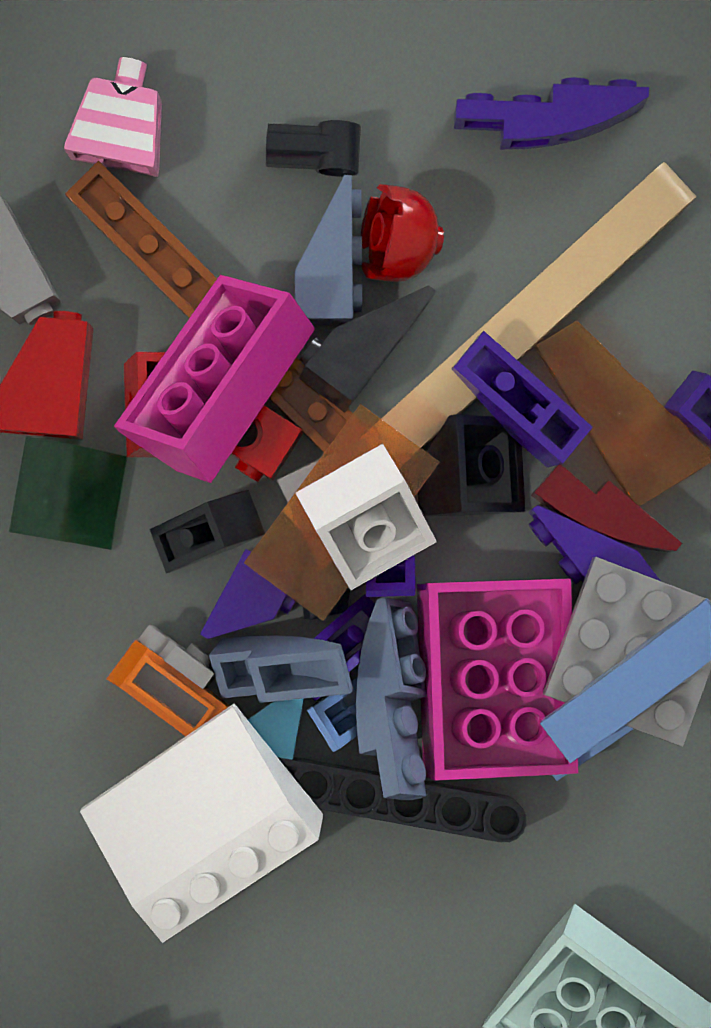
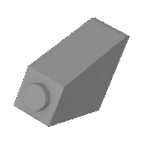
(23, 282)

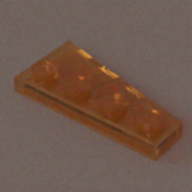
(630, 428)

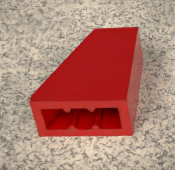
(49, 380)

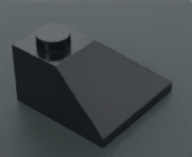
(476, 470)

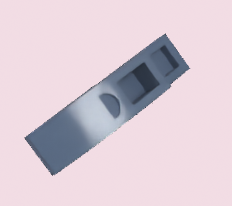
(387, 682)

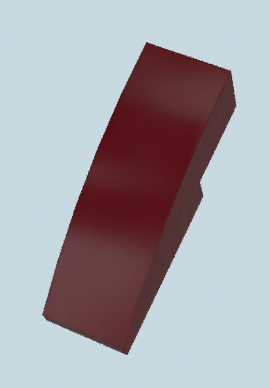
(604, 511)

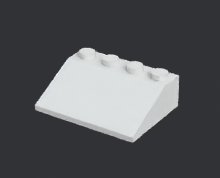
(201, 822)

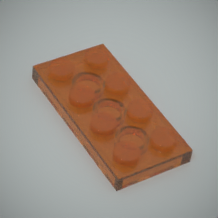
(291, 549)

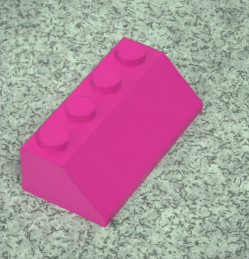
(216, 376)

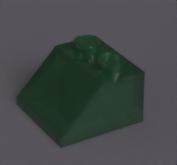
(68, 493)

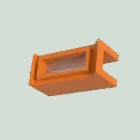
(165, 689)

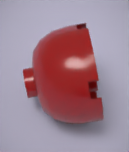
(399, 234)

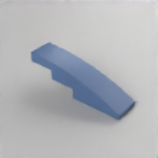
(632, 684)

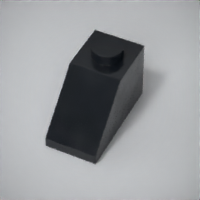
(207, 530)

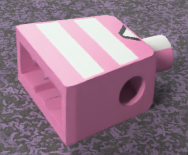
(119, 122)

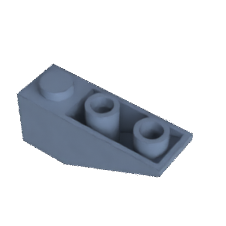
(326, 269)

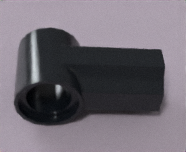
(328, 148)

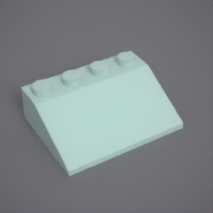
(595, 980)

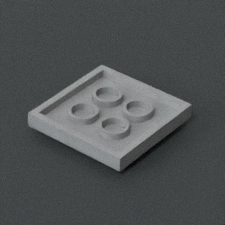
(609, 620)

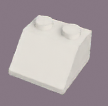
(366, 516)

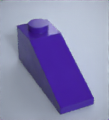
(521, 402)

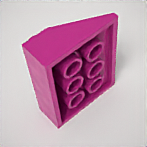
(486, 676)

